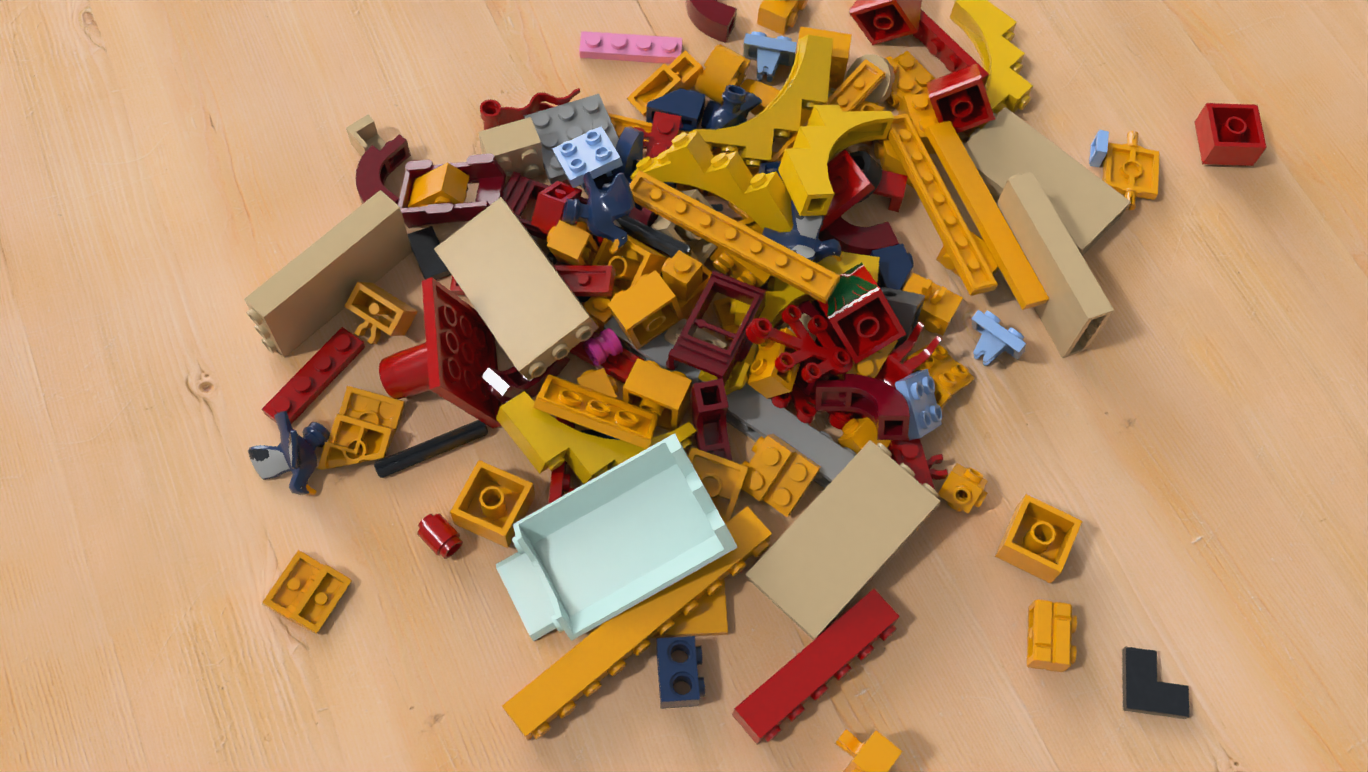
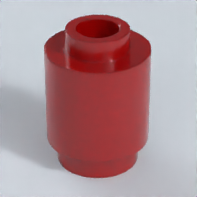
(439, 535)

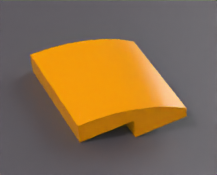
(306, 592)

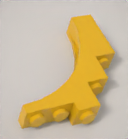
(992, 36)
(803, 89)
(827, 133)
(727, 176)
(781, 294)
(551, 443)

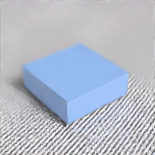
(1098, 148)

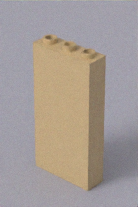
(1078, 195)
(324, 275)
(516, 289)
(1076, 301)
(843, 539)

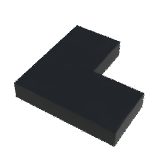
(423, 246)
(1142, 690)

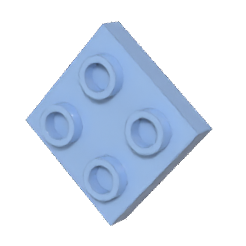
(769, 52)
(585, 154)
(995, 338)
(924, 411)

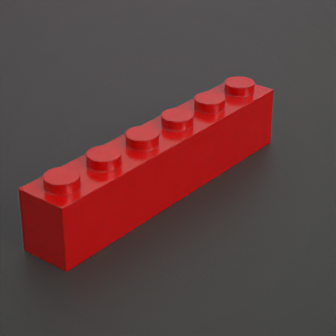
(815, 666)

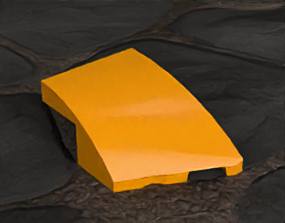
(361, 428)

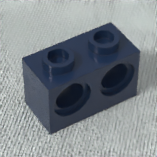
(672, 672)

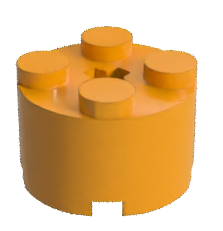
(721, 69)

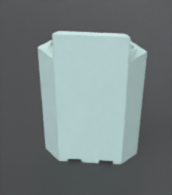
(613, 543)

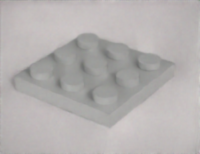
(567, 123)

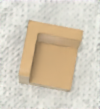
(364, 134)

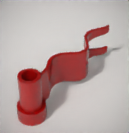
(495, 115)
(892, 368)

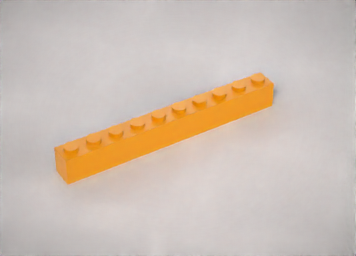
(628, 633)

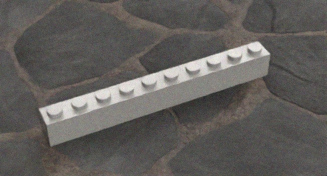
(756, 414)

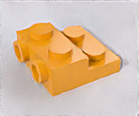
(909, 78)
(778, 474)
(721, 479)

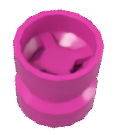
(601, 347)

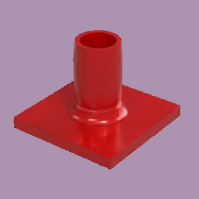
(451, 359)

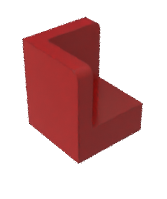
(892, 186)

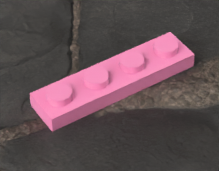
(629, 47)

